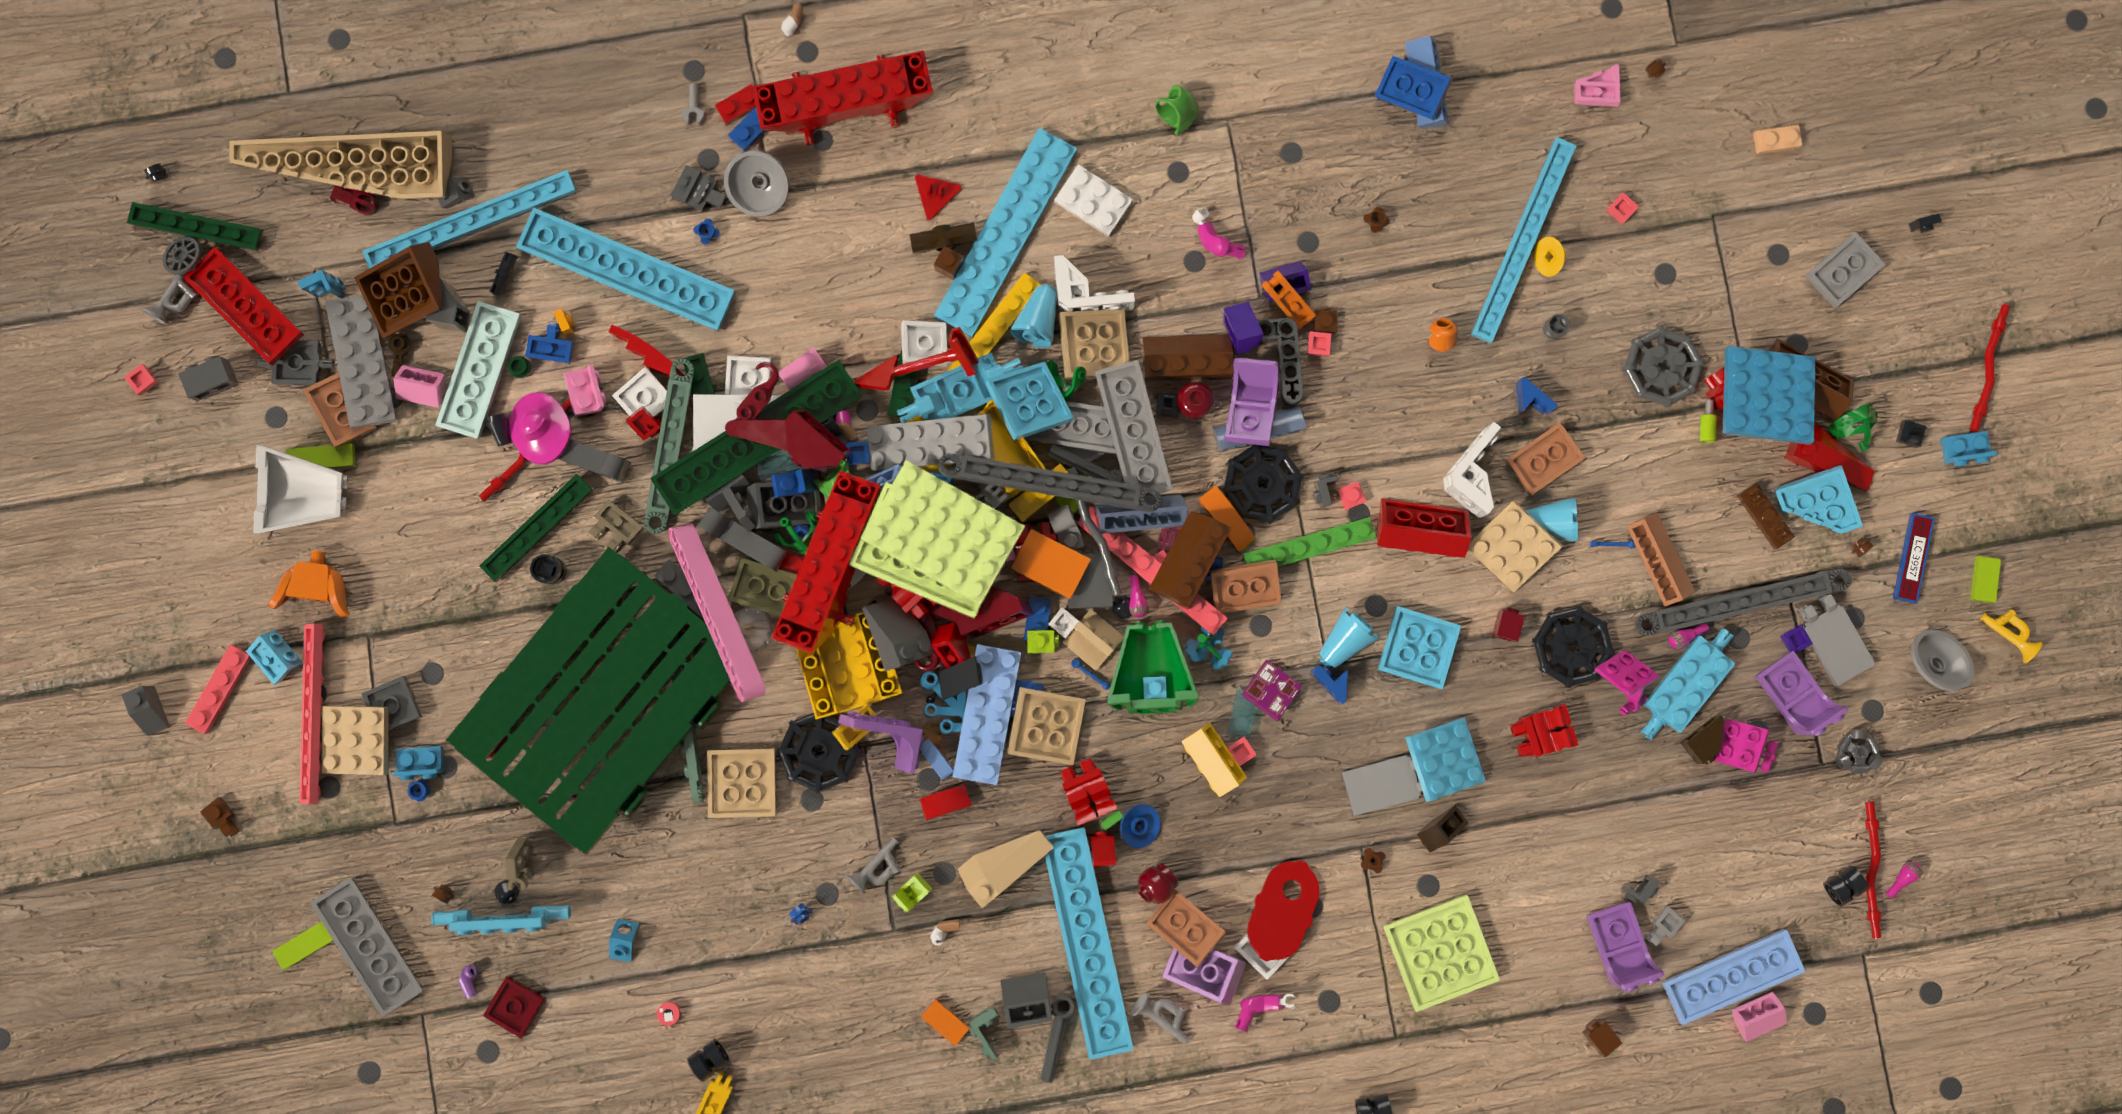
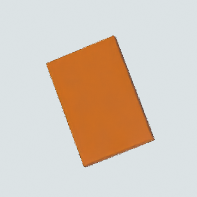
(1050, 564)

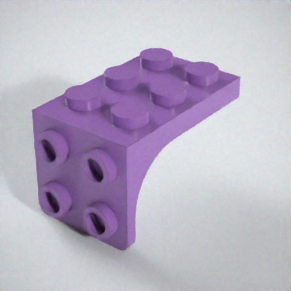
(1252, 401)
(1799, 696)
(906, 737)
(1623, 947)

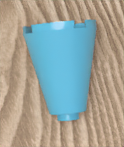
(1037, 318)
(1558, 519)
(1346, 639)

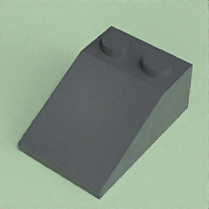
(770, 510)
(896, 634)

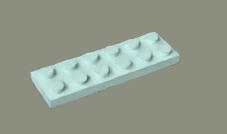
(478, 370)

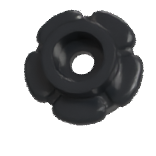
(155, 172)

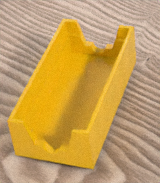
(1006, 448)

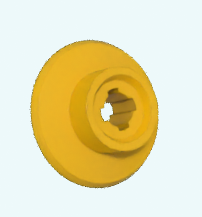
(1543, 256)

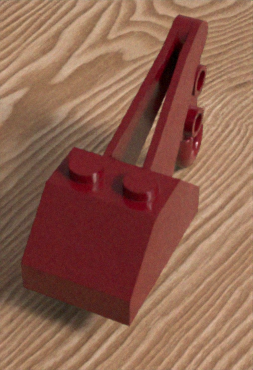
(799, 434)
(994, 613)

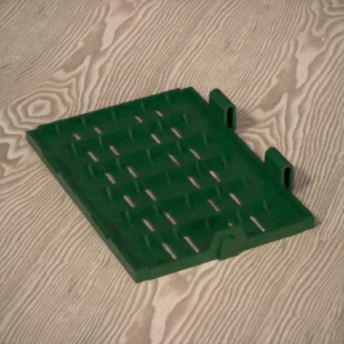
(624, 775)

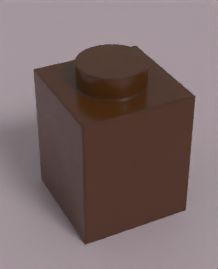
(948, 263)
(1601, 1037)

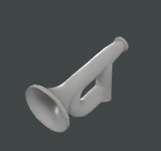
(158, 310)
(867, 873)
(1143, 1007)

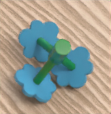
(1200, 647)

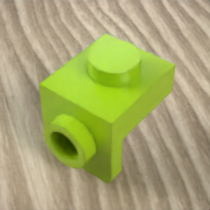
(1042, 641)
(911, 892)

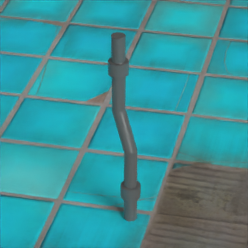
(1111, 572)

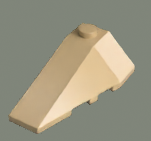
(997, 868)

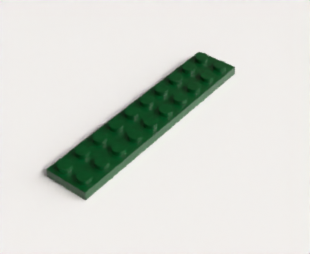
(730, 456)

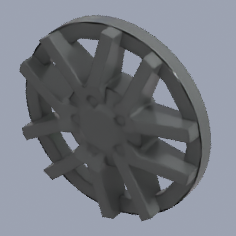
(182, 256)

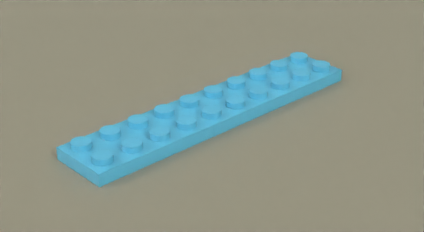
(1005, 232)
(625, 269)
(1087, 944)

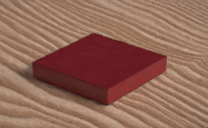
(514, 1007)

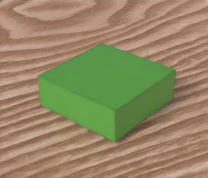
(1111, 819)

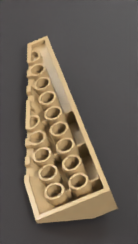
(382, 164)

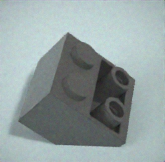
(454, 312)
(1026, 1000)

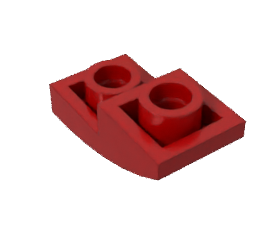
(945, 802)

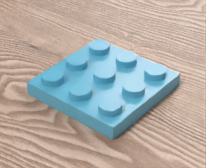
(1029, 400)
(1419, 647)
(1445, 759)

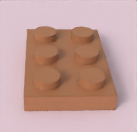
(329, 405)
(1544, 459)
(1245, 586)
(1186, 928)

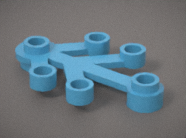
(955, 708)

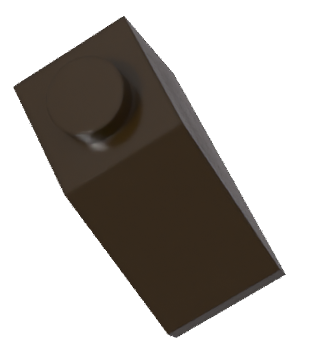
(1705, 741)
(1442, 829)

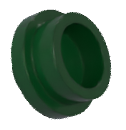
(519, 367)

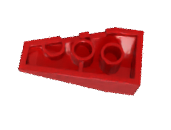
(1828, 453)

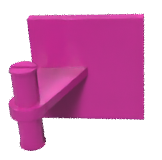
(1630, 677)
(1744, 747)

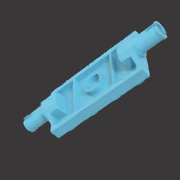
(954, 391)
(1688, 684)
(466, 924)

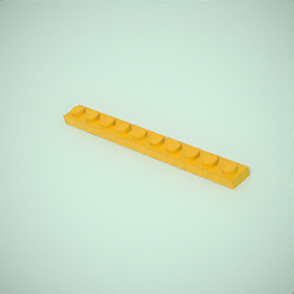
(999, 320)

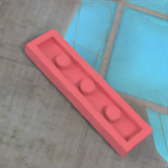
(218, 689)

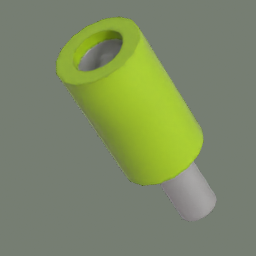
(1708, 424)

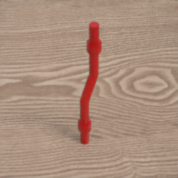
(1998, 327)
(498, 483)
(1872, 825)

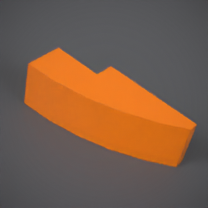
(1221, 509)

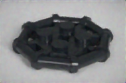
(1262, 496)
(1560, 650)
(807, 757)

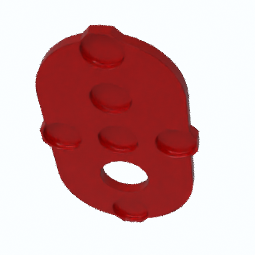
(1278, 922)

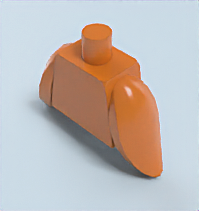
(312, 582)

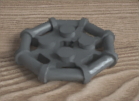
(1674, 360)

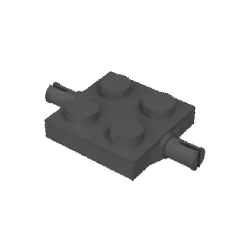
(298, 365)

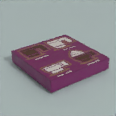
(1271, 690)

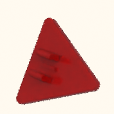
(935, 194)

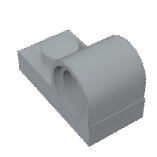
(1066, 527)

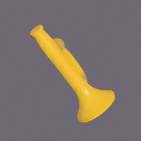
(2027, 649)

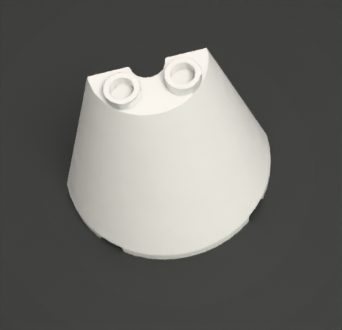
(295, 491)

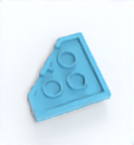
(1822, 500)

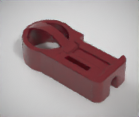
(352, 198)

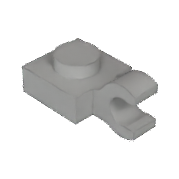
(1666, 923)

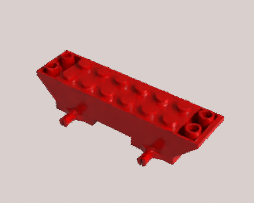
(842, 94)
(825, 574)

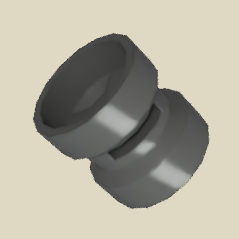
(1560, 325)

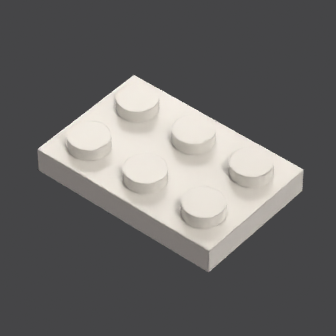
(1093, 200)

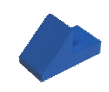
(1528, 393)
(794, 483)
(1336, 687)

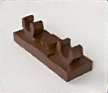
(1765, 516)

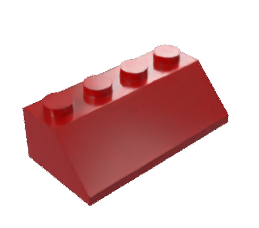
(1423, 528)

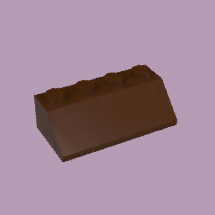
(1187, 357)
(1832, 388)
(1190, 559)

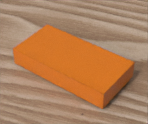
(945, 1022)

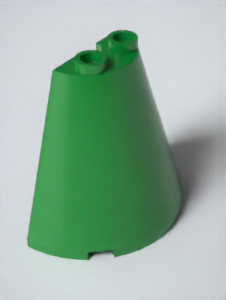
(1151, 653)

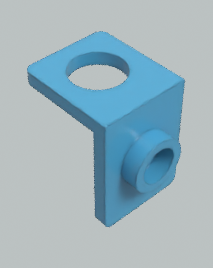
(621, 944)

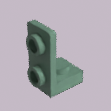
(984, 1018)

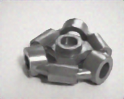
(1859, 753)

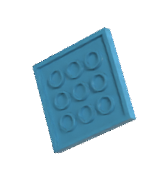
(1769, 395)

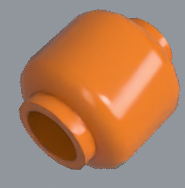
(1442, 335)

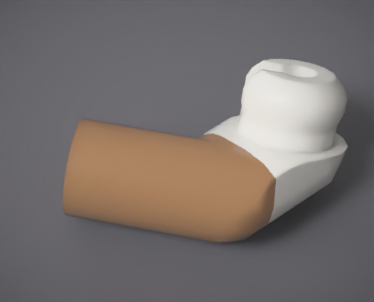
(793, 20)
(942, 929)

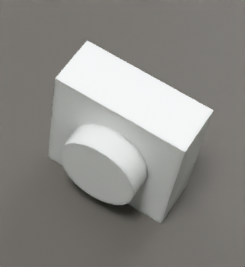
(1063, 622)

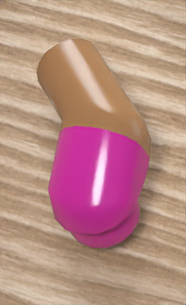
(844, 423)

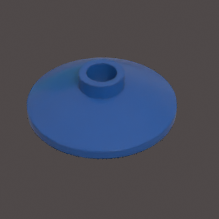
(1147, 827)

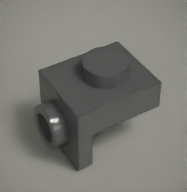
(456, 190)
(1321, 495)
(1646, 890)

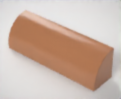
(1661, 559)

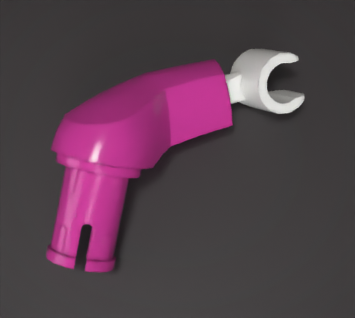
(1212, 241)
(1260, 1003)

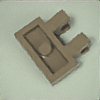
(618, 522)
(516, 864)

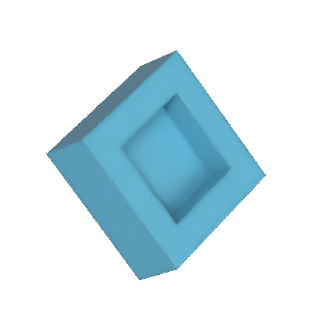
(1154, 687)

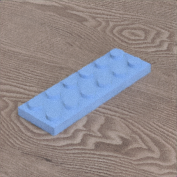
(987, 716)
(1733, 976)

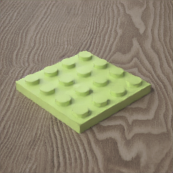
(1441, 953)

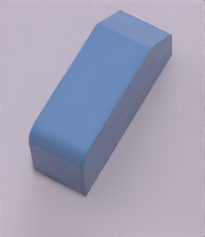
(936, 759)

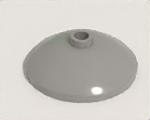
(747, 192)
(1942, 660)

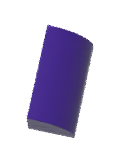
(1294, 273)
(1242, 327)

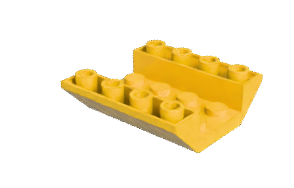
(847, 671)

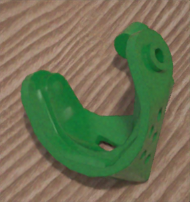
(1068, 388)
(1844, 425)
(801, 544)

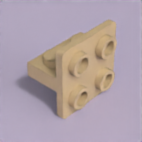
(1093, 639)

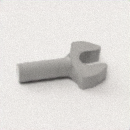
(693, 106)

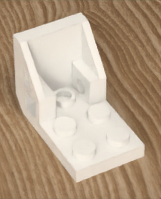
(1072, 282)
(1474, 490)

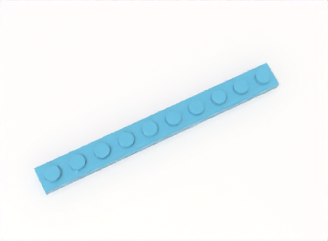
(477, 217)
(1523, 240)

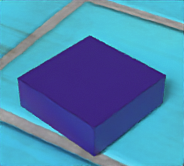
(1796, 639)

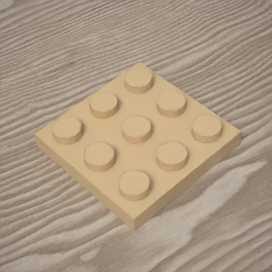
(1093, 340)
(1514, 545)
(1046, 726)
(355, 740)
(741, 783)

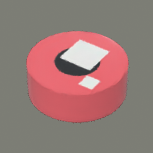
(668, 1013)

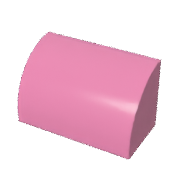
(802, 368)
(419, 386)
(1759, 1016)

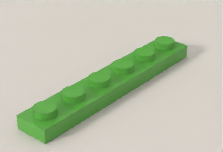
(1314, 544)

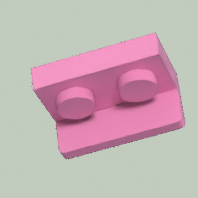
(584, 391)

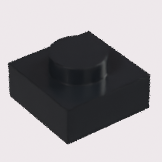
(1925, 224)

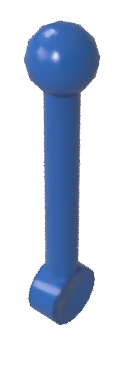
(1630, 544)
(1076, 664)

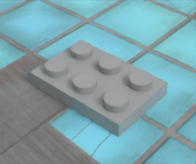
(1845, 270)

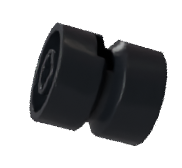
(548, 569)
(1847, 885)
(702, 1065)
(1378, 1105)

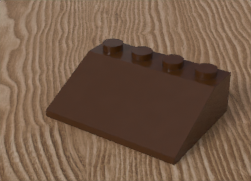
(402, 288)

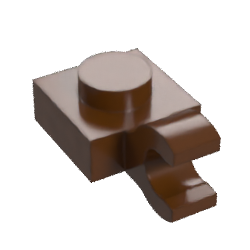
(219, 815)

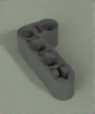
(1284, 362)
(596, 461)
(741, 539)

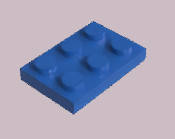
(1413, 87)

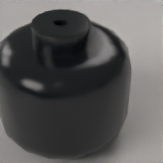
(1121, 607)
(504, 895)

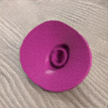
(539, 428)

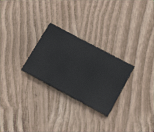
(960, 678)

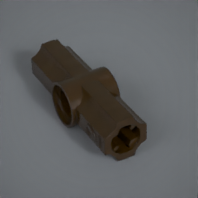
(943, 236)

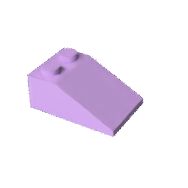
(1214, 978)

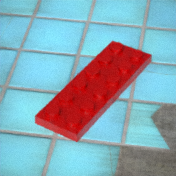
(244, 306)

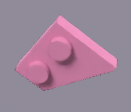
(1599, 89)

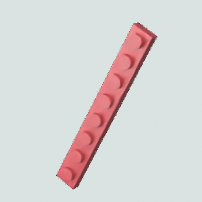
(1147, 568)
(311, 706)

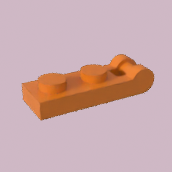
(1289, 300)

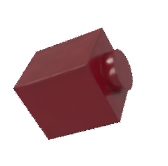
(1508, 625)

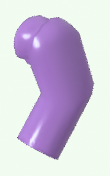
(466, 980)

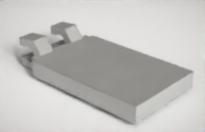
(1836, 641)
(1381, 784)

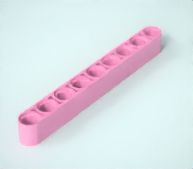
(716, 612)

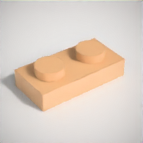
(1777, 139)

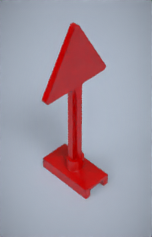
(882, 375)

